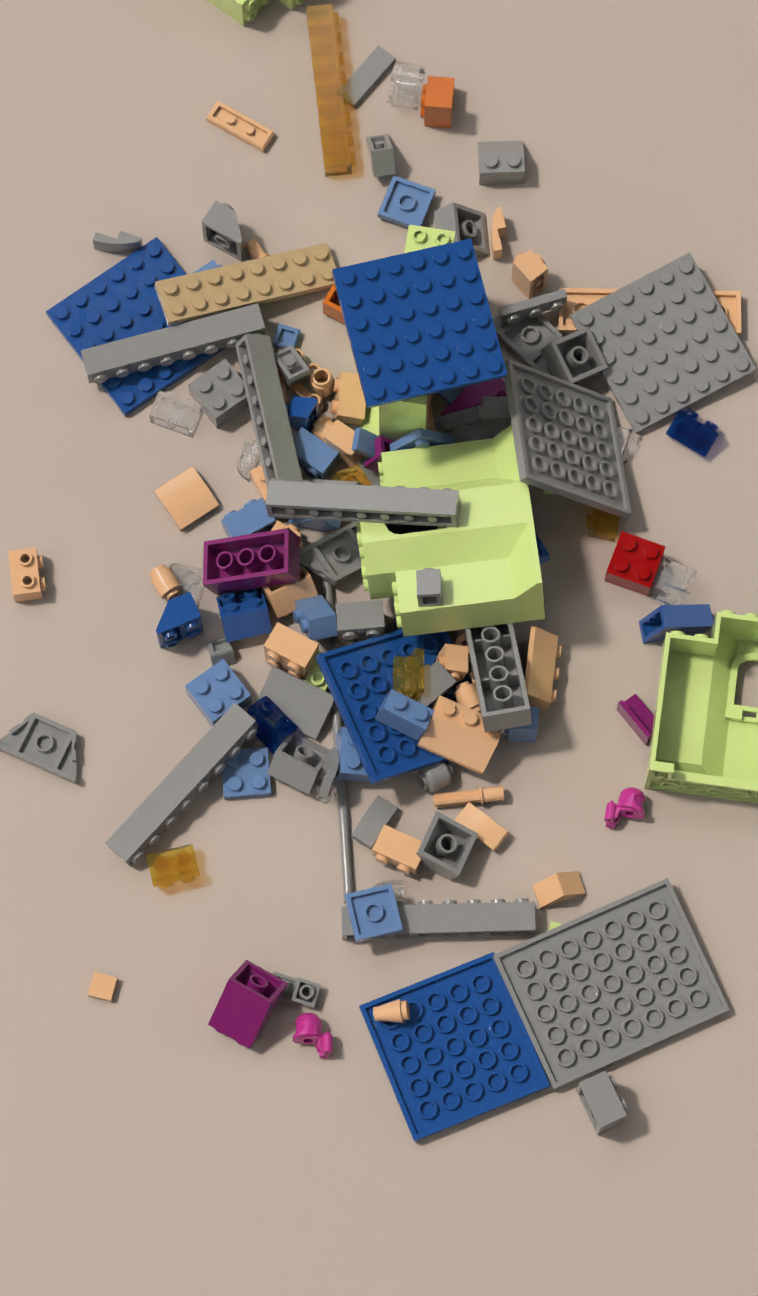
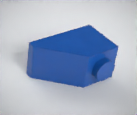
(302, 412)

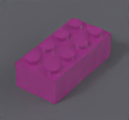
(251, 561)

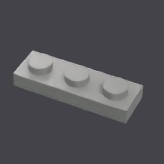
(532, 307)

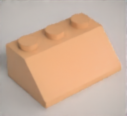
(541, 668)
(459, 735)

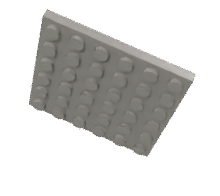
(664, 343)
(566, 439)

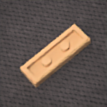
(240, 126)

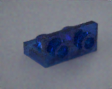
(693, 432)
(272, 723)

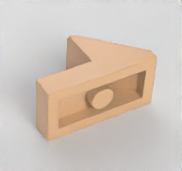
(341, 439)

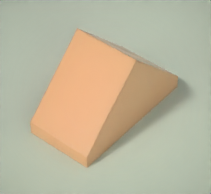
(558, 888)

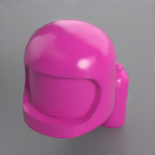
(629, 805)
(310, 1032)

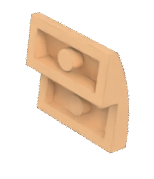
(186, 498)

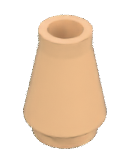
(392, 1012)

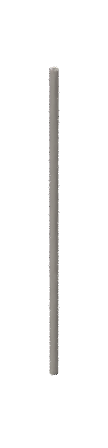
(340, 784)

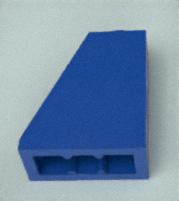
(667, 618)

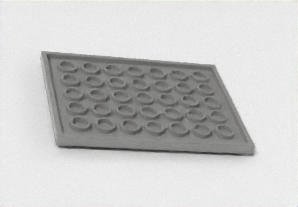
(610, 983)

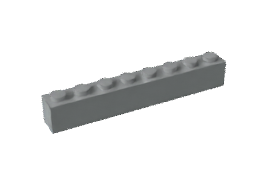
(171, 344)
(268, 408)
(363, 503)
(182, 784)
(458, 919)

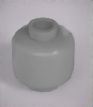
(435, 776)

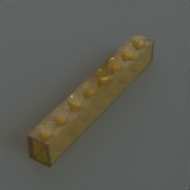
(329, 90)

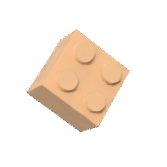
(290, 651)

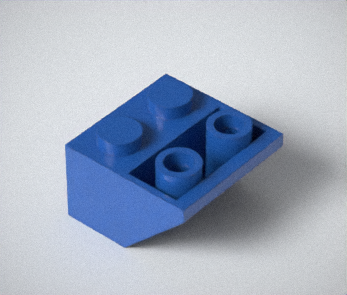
(244, 614)
(179, 621)

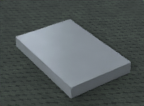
(299, 701)

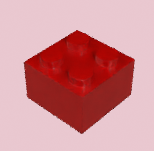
(634, 563)

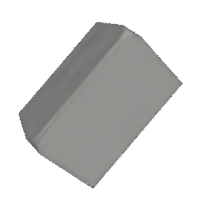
(219, 650)

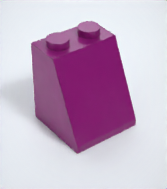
(247, 1003)

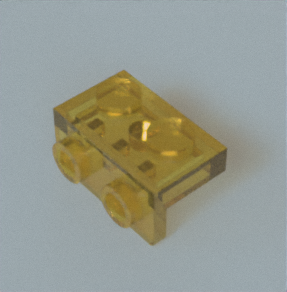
(173, 866)

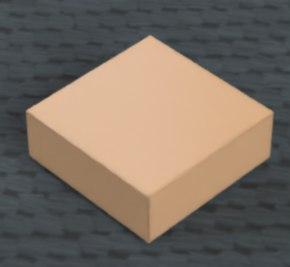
(102, 986)

